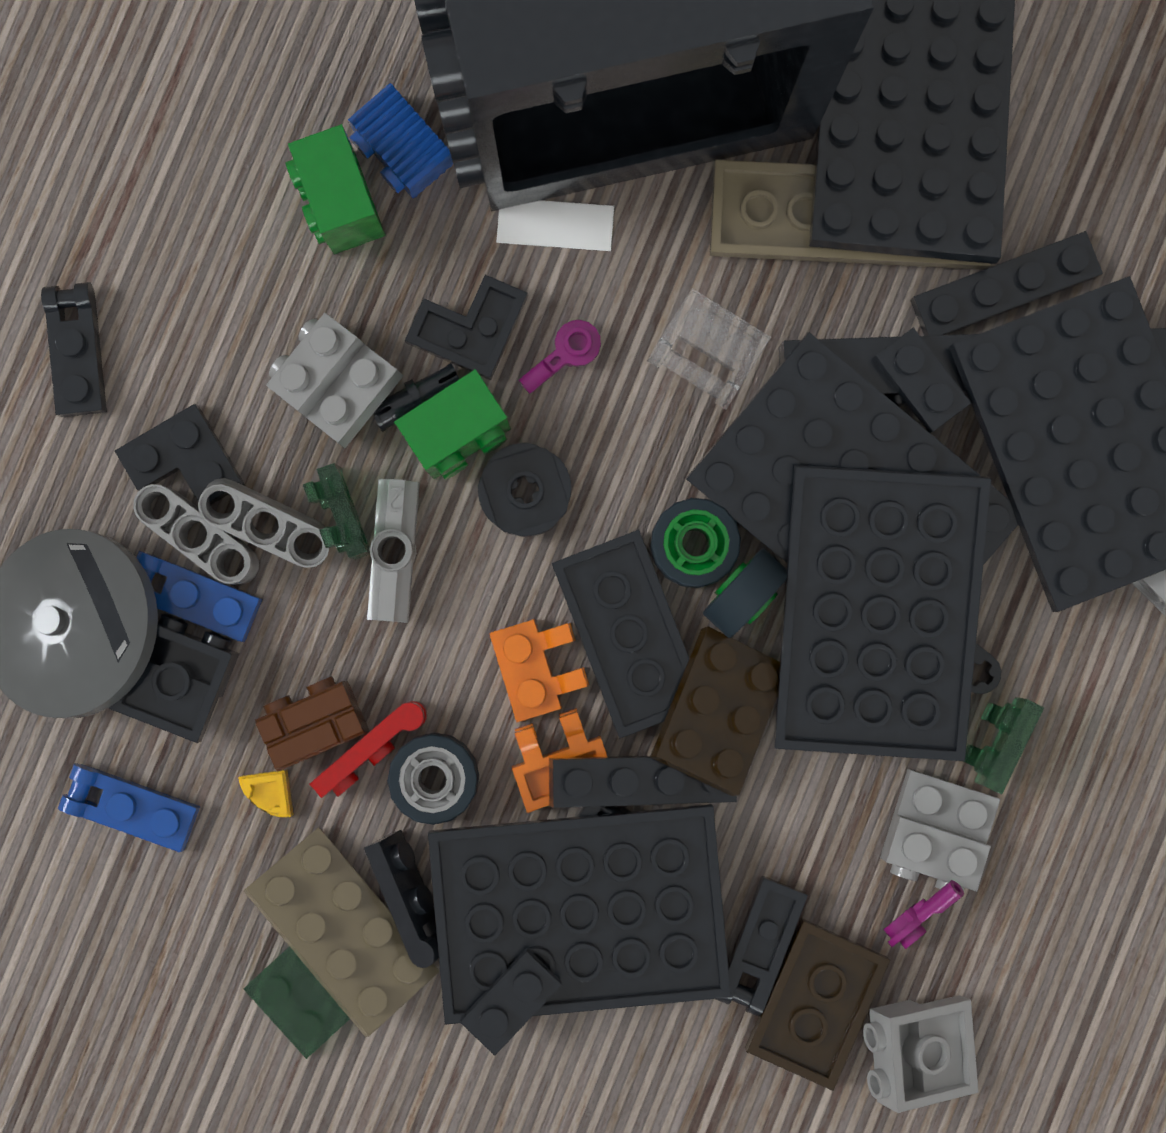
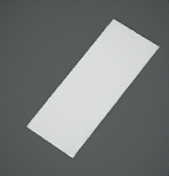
(557, 225)

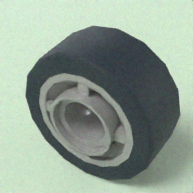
(406, 778)

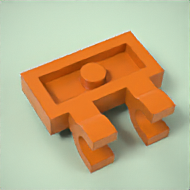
(527, 670)
(533, 773)

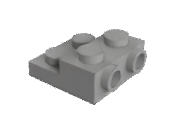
(333, 379)
(940, 831)
(921, 1053)

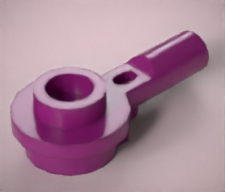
(575, 345)
(908, 926)

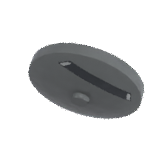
(73, 623)

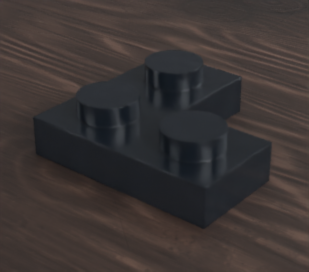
(473, 339)
(181, 444)

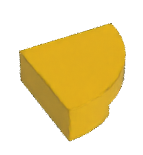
(269, 792)

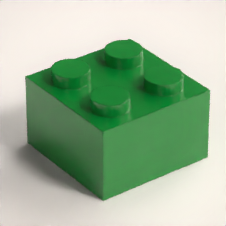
(337, 193)
(454, 426)

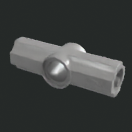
(393, 519)

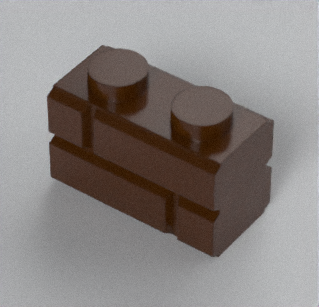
(311, 724)

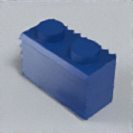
(400, 141)

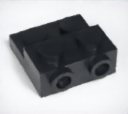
(180, 681)

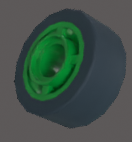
(717, 527)
(746, 593)

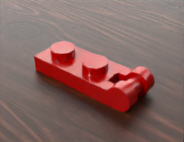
(371, 747)

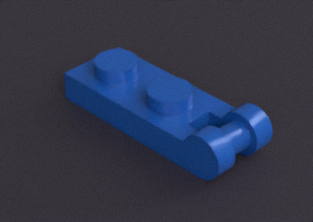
(202, 598)
(130, 808)

